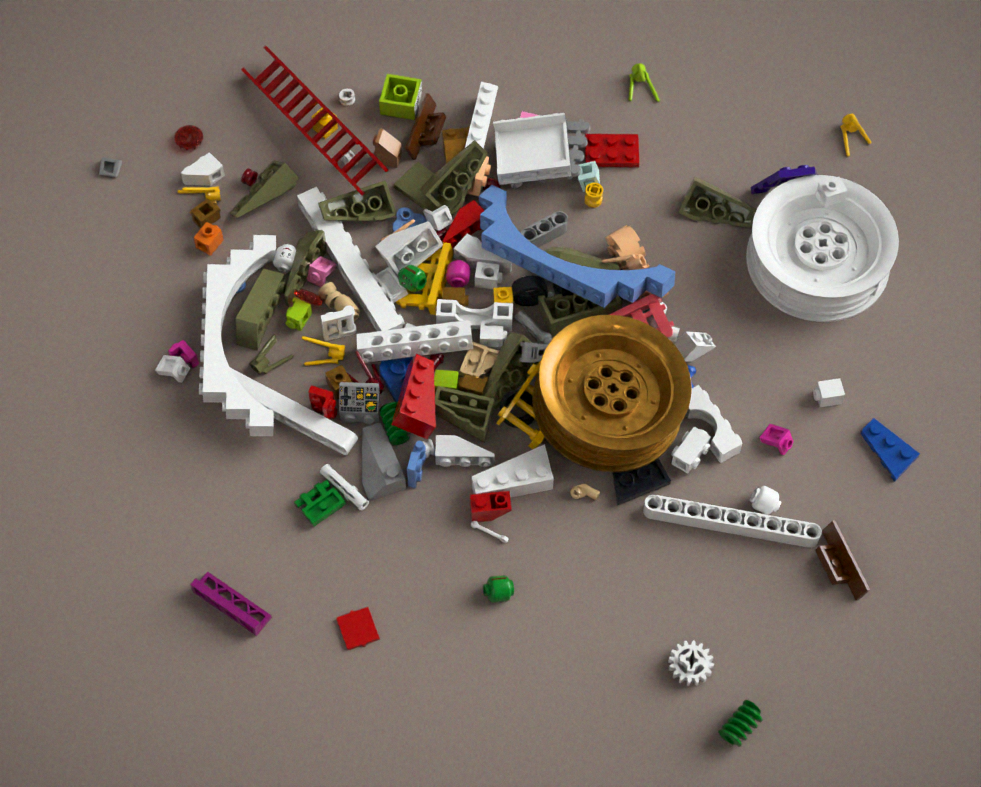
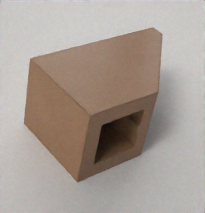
(387, 148)

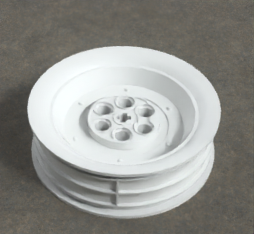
(796, 279)

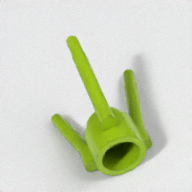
(639, 74)

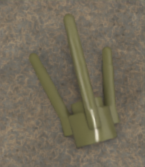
(260, 362)

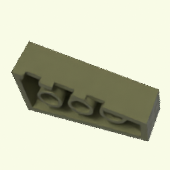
(259, 308)
(564, 310)

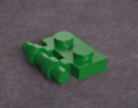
(322, 507)

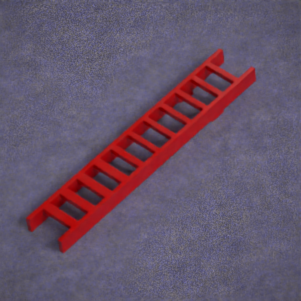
(295, 101)

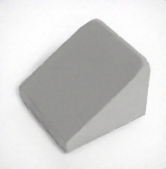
(110, 167)

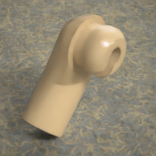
(584, 490)

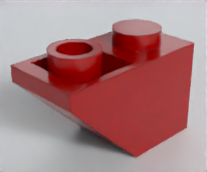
(489, 505)

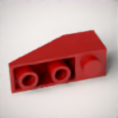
(465, 222)

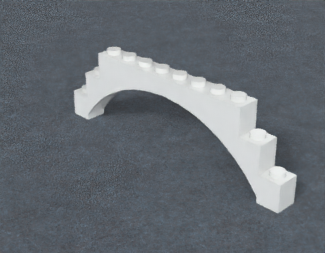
(218, 379)

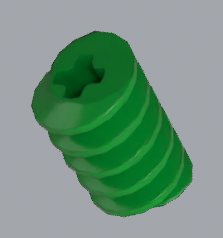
(396, 435)
(741, 723)

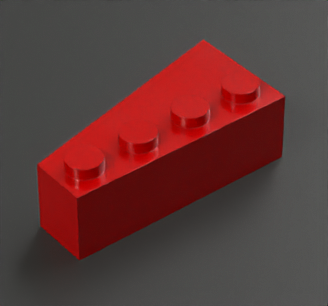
(417, 399)

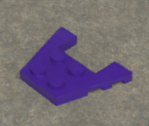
(782, 176)

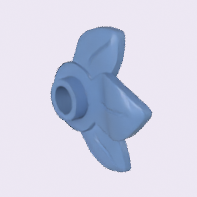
(401, 220)

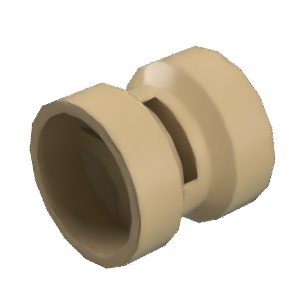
(329, 293)

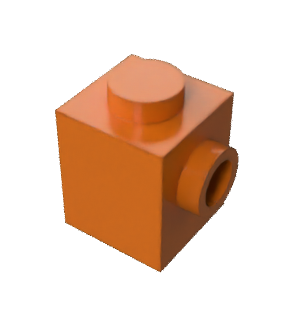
(208, 238)

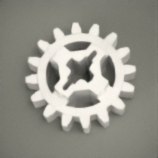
(681, 661)

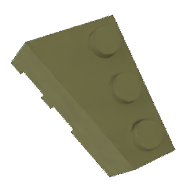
(465, 410)

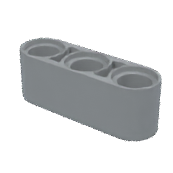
(550, 225)

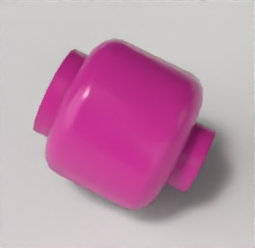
(458, 273)

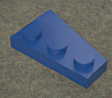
(891, 449)

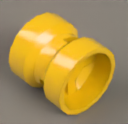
(593, 195)

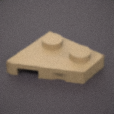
(478, 360)

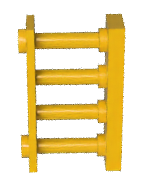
(535, 435)

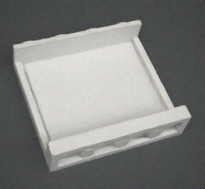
(532, 148)

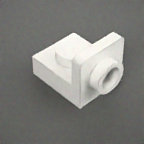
(173, 366)

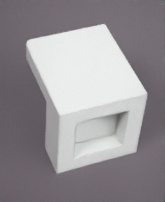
(439, 218)

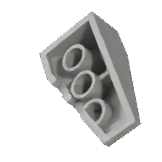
(379, 464)

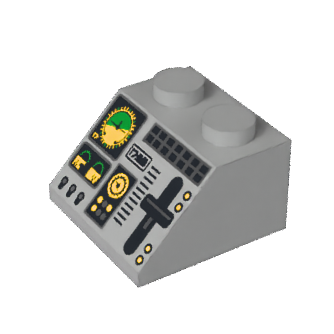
(359, 402)

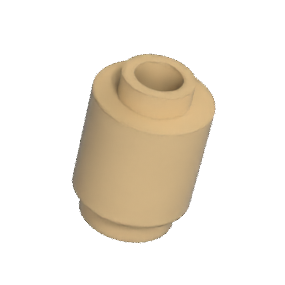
(343, 301)

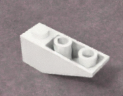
(471, 252)
(457, 451)

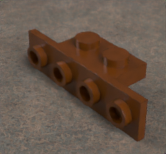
(426, 127)
(840, 563)

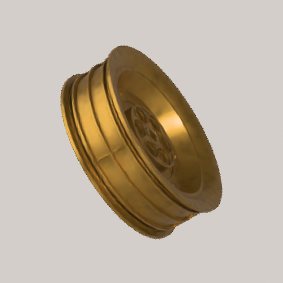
(600, 434)

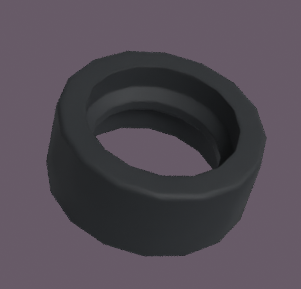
(529, 283)
(527, 397)

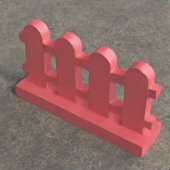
(656, 310)

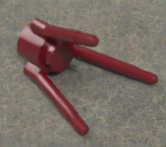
(371, 379)

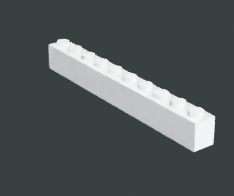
(351, 265)

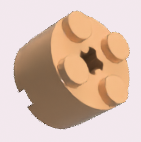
(624, 243)

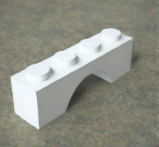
(497, 314)
(725, 442)

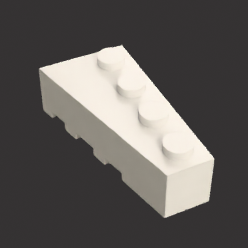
(520, 475)

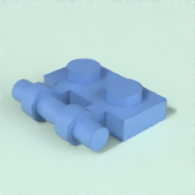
(415, 464)

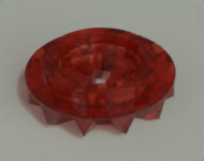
(183, 133)
(308, 296)

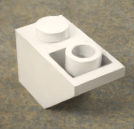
(203, 172)
(694, 345)

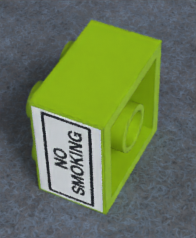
(400, 96)

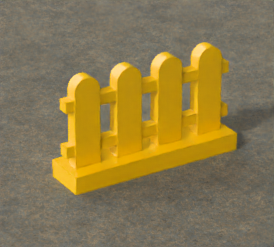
(444, 257)

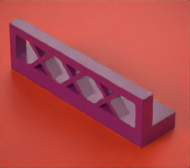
(228, 607)

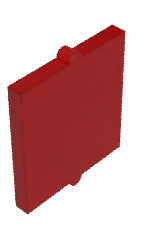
(357, 628)

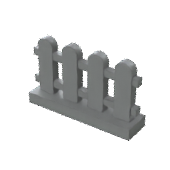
(575, 142)

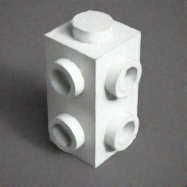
(692, 447)

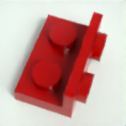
(323, 402)

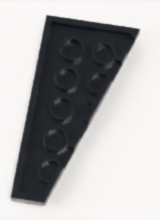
(639, 481)

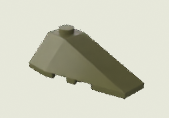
(352, 206)
(508, 371)

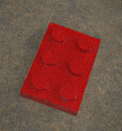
(612, 150)

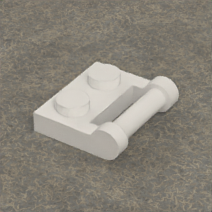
(332, 324)

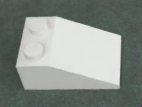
(409, 246)

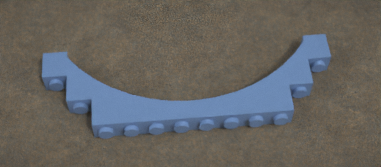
(593, 284)

